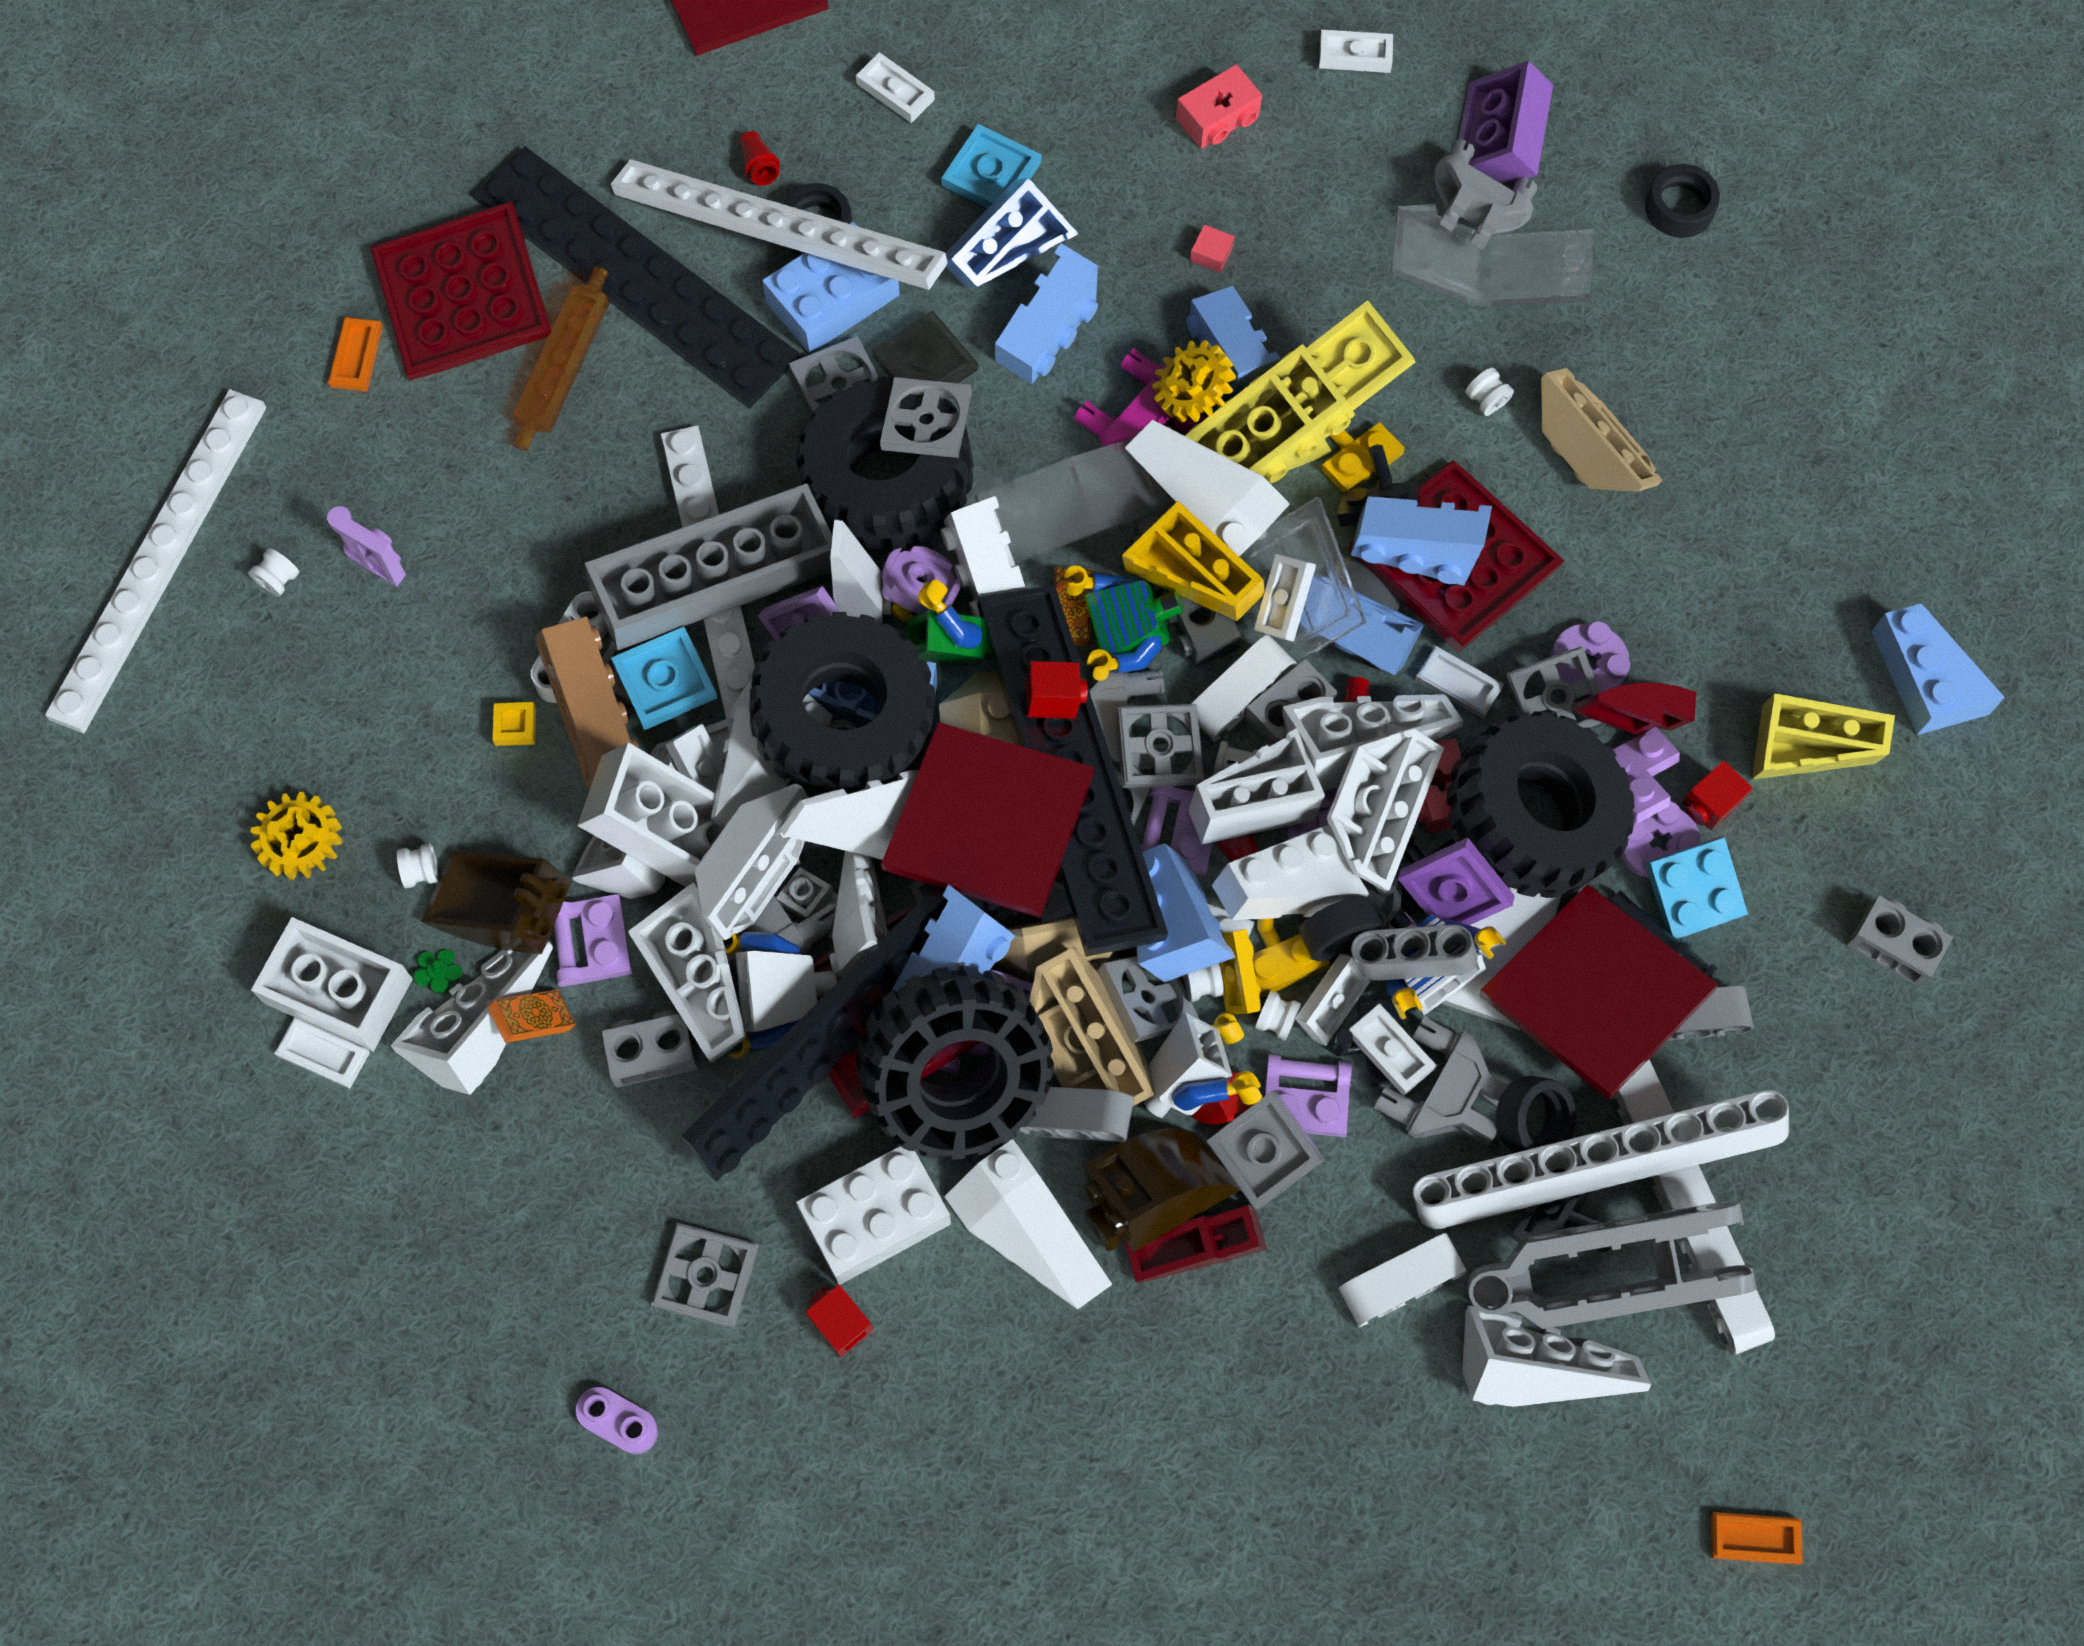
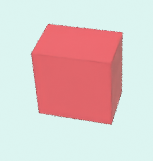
(1212, 248)

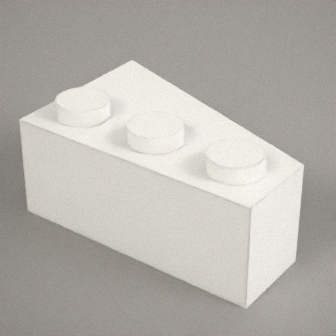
(981, 551)
(1259, 794)
(1288, 878)

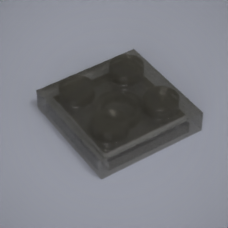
(925, 353)

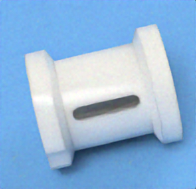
(1228, 753)

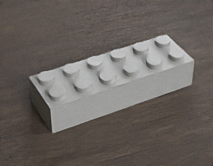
(710, 566)

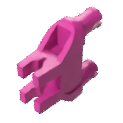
(1138, 413)

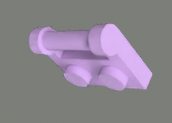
(367, 547)
(1185, 837)
(603, 937)
(1315, 1110)

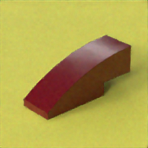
(1641, 707)
(1199, 1244)

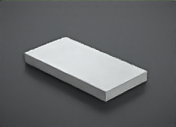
(1517, 927)

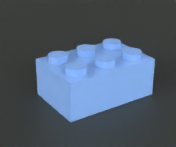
(824, 297)

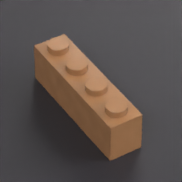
(583, 692)

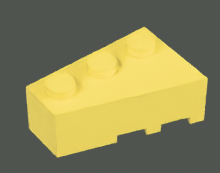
(1817, 736)

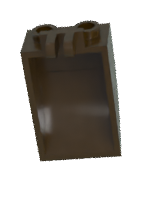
(498, 900)
(1152, 1186)

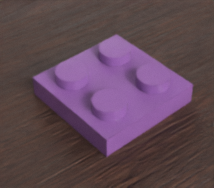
(1456, 884)

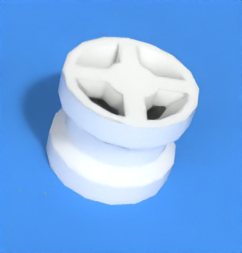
(1489, 391)
(273, 572)
(417, 865)
(1203, 983)
(1278, 1015)

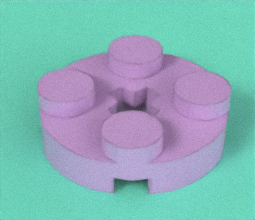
(905, 567)
(1599, 642)
(1670, 822)

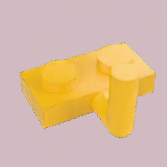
(1353, 464)
(1282, 961)

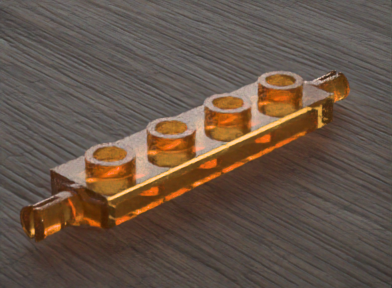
(561, 359)

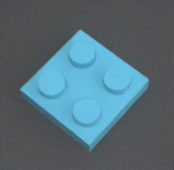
(989, 166)
(664, 678)
(1696, 888)

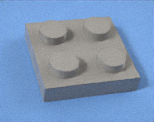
(1265, 1150)

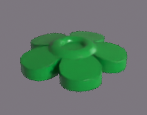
(437, 971)

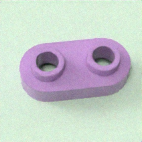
(616, 1419)

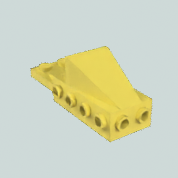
(1306, 397)

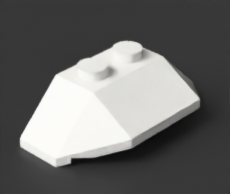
(1382, 802)
(748, 862)

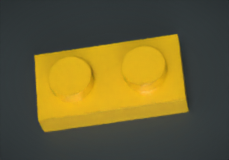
(1238, 975)

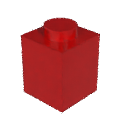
(1054, 690)
(1716, 796)
(838, 1319)

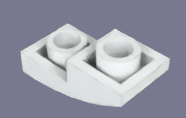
(807, 895)

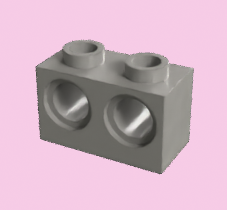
(1300, 680)
(1896, 950)
(651, 1060)

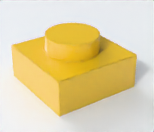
(514, 723)

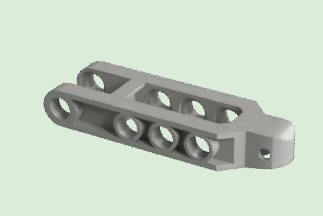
(1508, 1286)

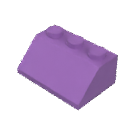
(1507, 122)

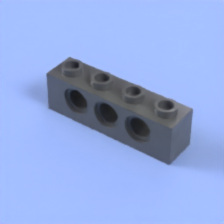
(1202, 641)

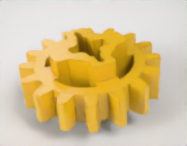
(1193, 381)
(307, 848)

